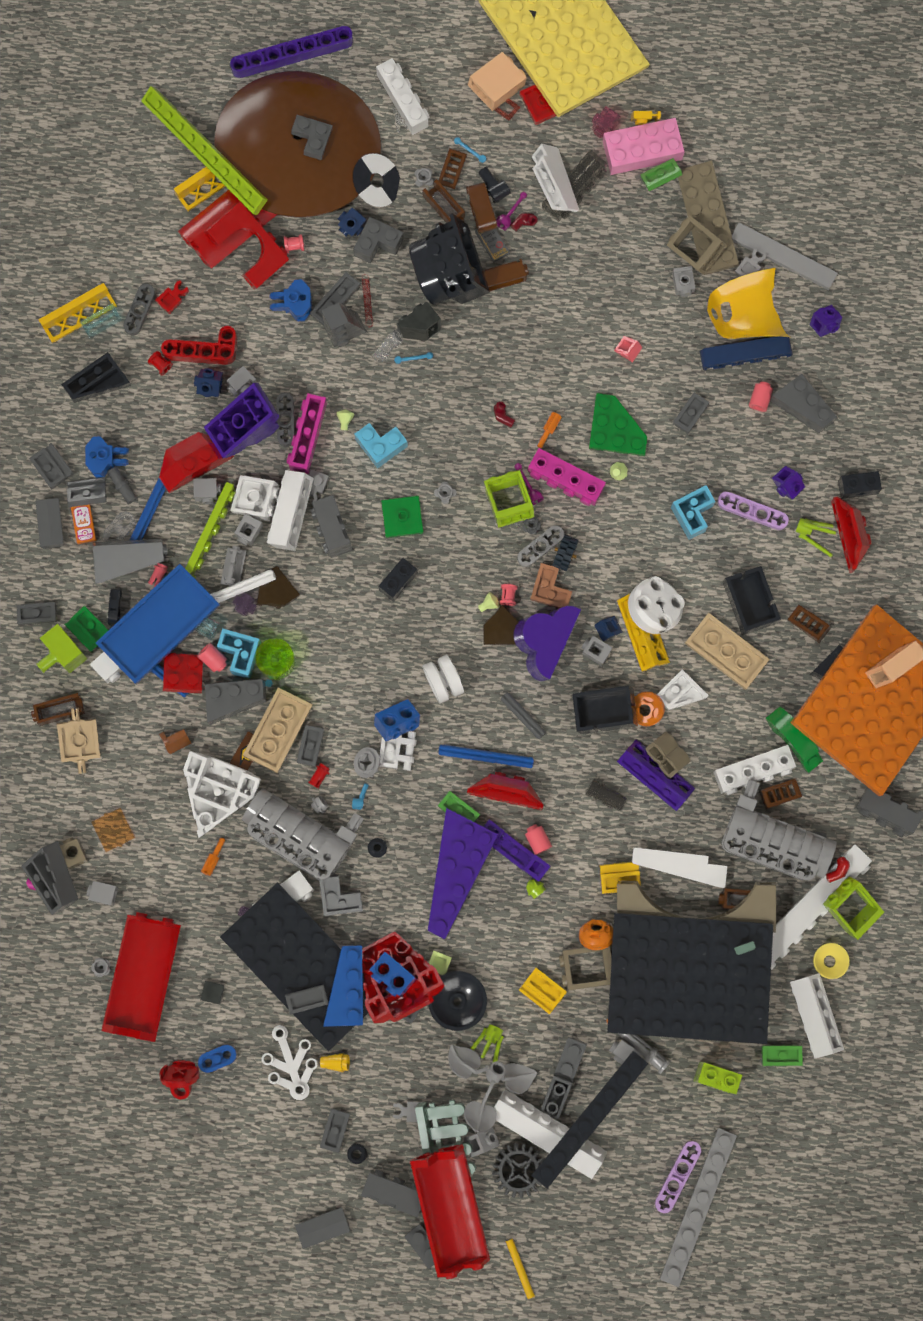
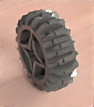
(507, 1157)

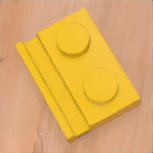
(644, 117)
(615, 872)
(542, 991)

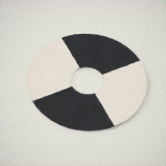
(361, 179)

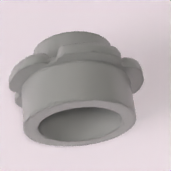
(319, 804)
(96, 967)

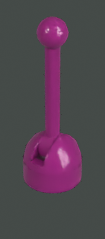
(505, 219)
(533, 494)

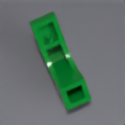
(801, 745)

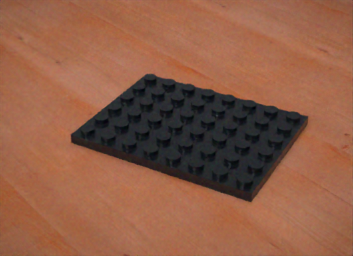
(687, 979)

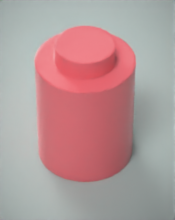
(761, 396)
(212, 658)
(538, 839)

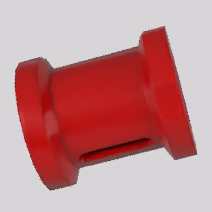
(160, 363)

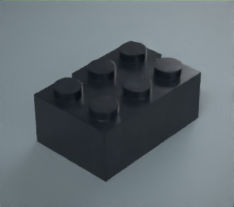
(751, 600)
(605, 709)

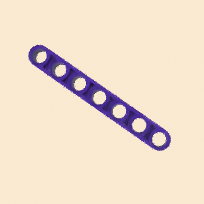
(298, 45)

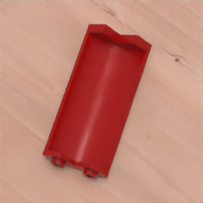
(194, 230)
(141, 977)
(450, 1211)

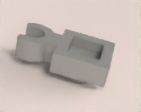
(750, 265)
(319, 483)
(408, 1111)

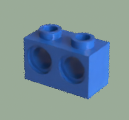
(401, 717)
(395, 971)

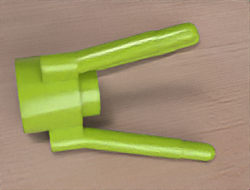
(806, 526)
(492, 1035)

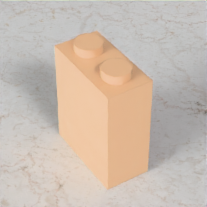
(497, 81)
(895, 664)

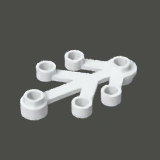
(291, 1066)

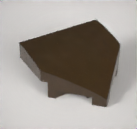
(277, 592)
(500, 628)

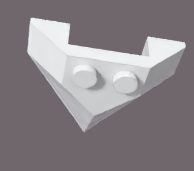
(216, 789)

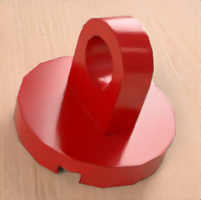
(179, 1075)

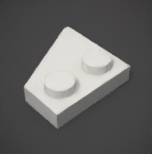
(681, 691)

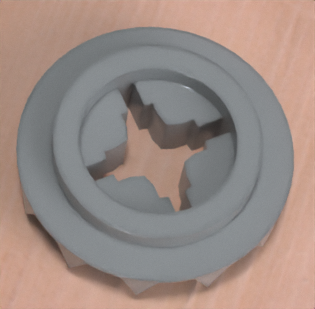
(364, 755)

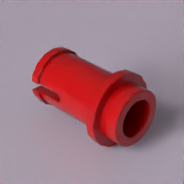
(319, 775)

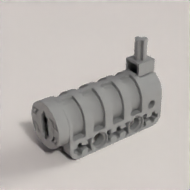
(299, 832)
(777, 838)

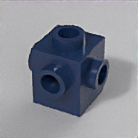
(351, 215)
(208, 382)

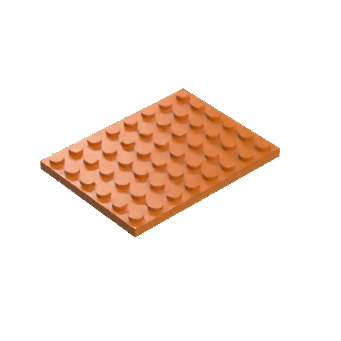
(863, 725)

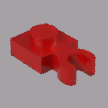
(169, 299)

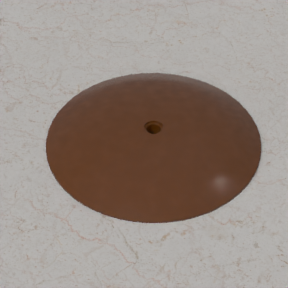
(259, 141)

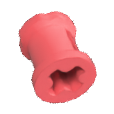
(294, 243)
(508, 595)

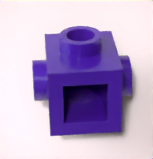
(826, 320)
(788, 482)

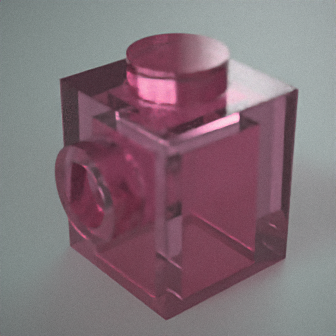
(605, 122)

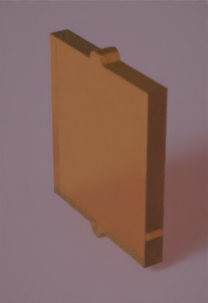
(113, 830)

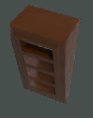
(457, 154)
(811, 633)
(765, 797)

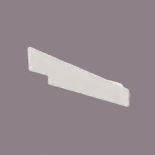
(554, 178)
(682, 864)

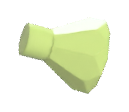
(345, 417)
(618, 471)
(490, 602)

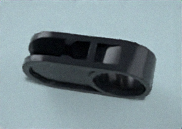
(114, 606)

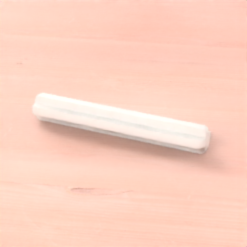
(244, 586)

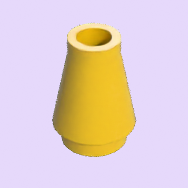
(336, 1062)

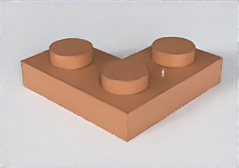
(545, 591)

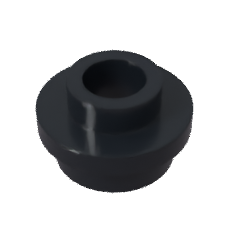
(377, 854)
(361, 1148)

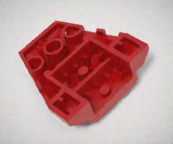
(379, 1002)

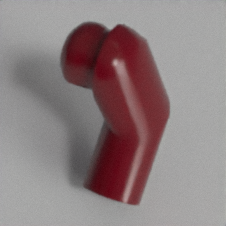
(524, 220)
(501, 416)

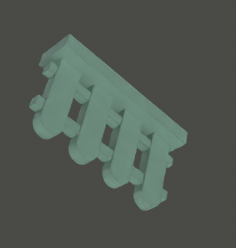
(428, 1133)

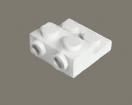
(255, 497)

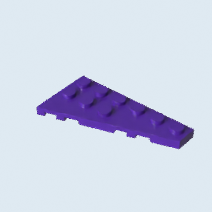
(460, 860)

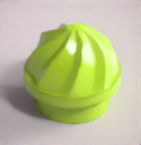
(535, 888)

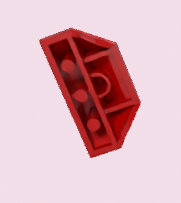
(189, 461)
(851, 531)
(506, 790)

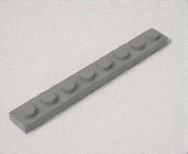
(698, 1207)

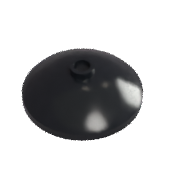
(472, 1006)

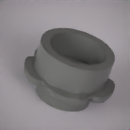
(536, 525)

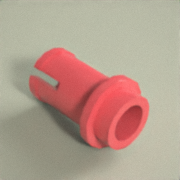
(158, 574)

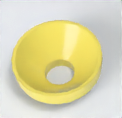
(841, 960)

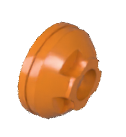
(656, 706)
(596, 939)

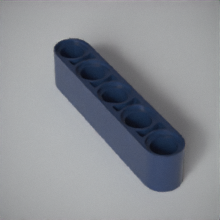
(747, 351)

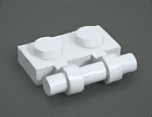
(391, 749)

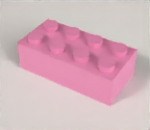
(643, 146)

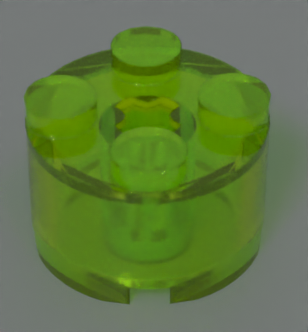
(275, 648)

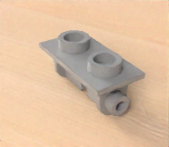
(233, 566)

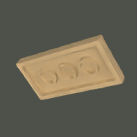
(727, 651)
(277, 730)

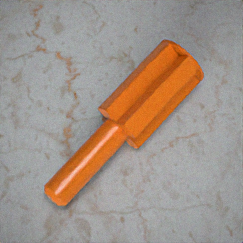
(549, 427)
(212, 859)

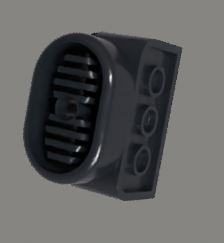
(448, 264)

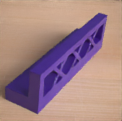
(654, 777)

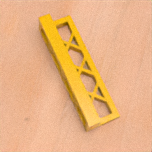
(195, 182)
(73, 307)
(643, 645)

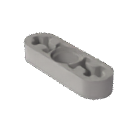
(548, 534)

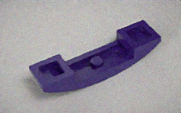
(518, 854)

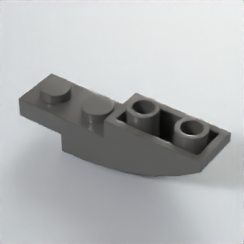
(563, 1077)

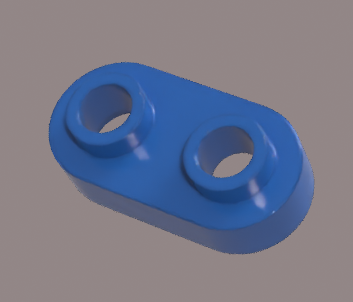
(217, 1058)

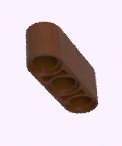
(481, 207)

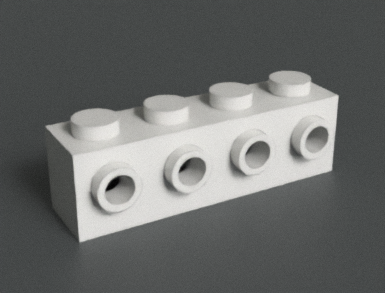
(402, 96)
(290, 510)
(756, 768)
(817, 1016)

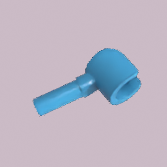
(358, 803)

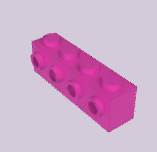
(307, 434)
(566, 477)

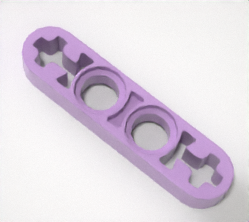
(753, 508)
(675, 1175)

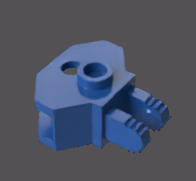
(293, 300)
(104, 456)

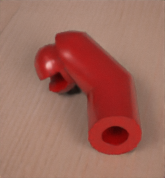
(841, 870)

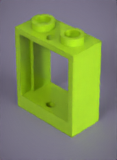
(512, 514)
(870, 912)
(717, 1078)

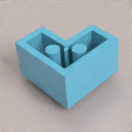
(380, 448)
(689, 510)
(243, 649)

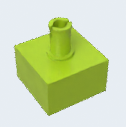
(61, 649)

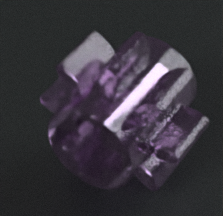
(244, 604)

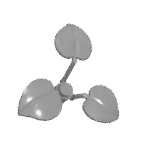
(516, 1077)

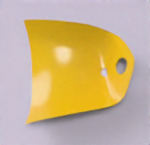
(750, 306)

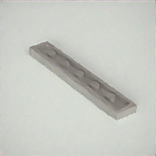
(784, 256)

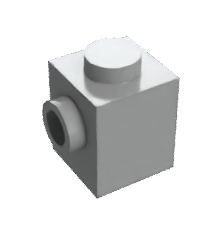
(206, 490)
(482, 1142)

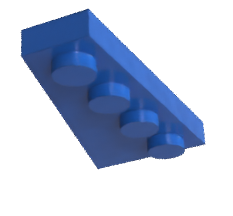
(346, 997)

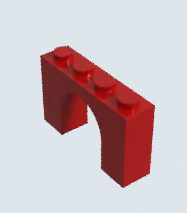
(271, 255)

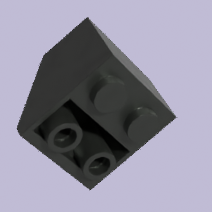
(420, 324)

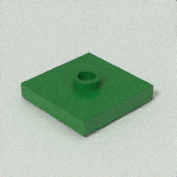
(402, 516)

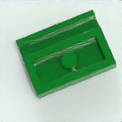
(86, 628)

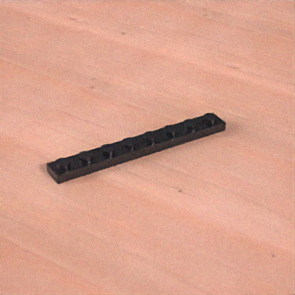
(589, 1119)

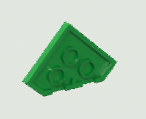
(615, 428)

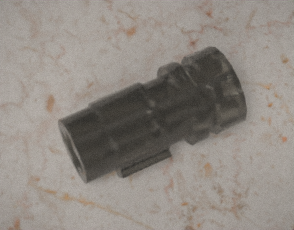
(606, 795)

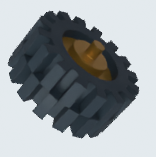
(565, 552)

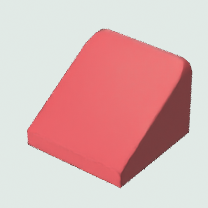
(628, 348)

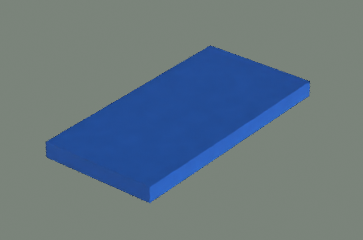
(157, 624)

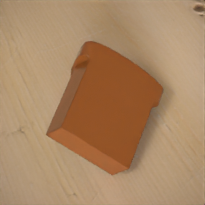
(176, 741)

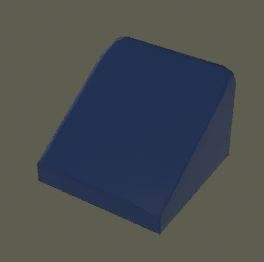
(608, 628)

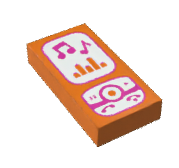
(83, 524)

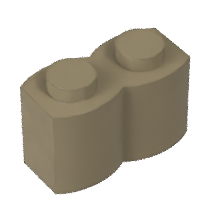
(668, 754)

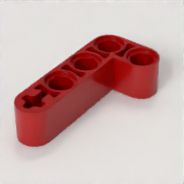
(200, 347)

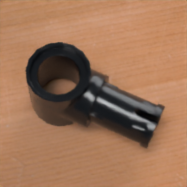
(495, 188)

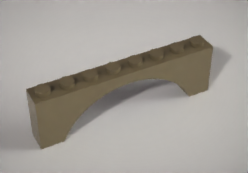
(756, 907)

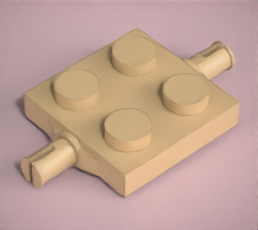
(78, 740)

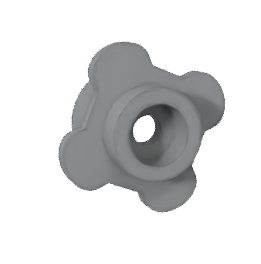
(419, 173)
(445, 487)

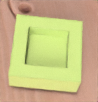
(440, 962)

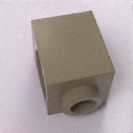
(79, 859)

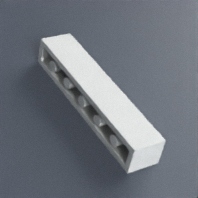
(545, 1131)

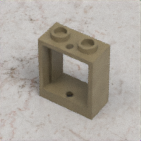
(709, 256)
(567, 980)

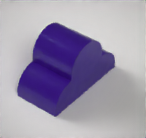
(243, 422)
(544, 639)

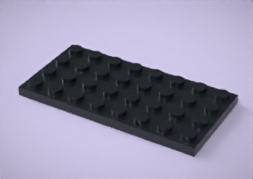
(289, 955)

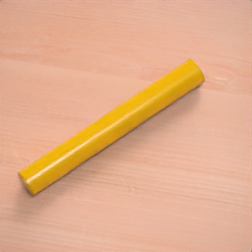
(520, 1269)

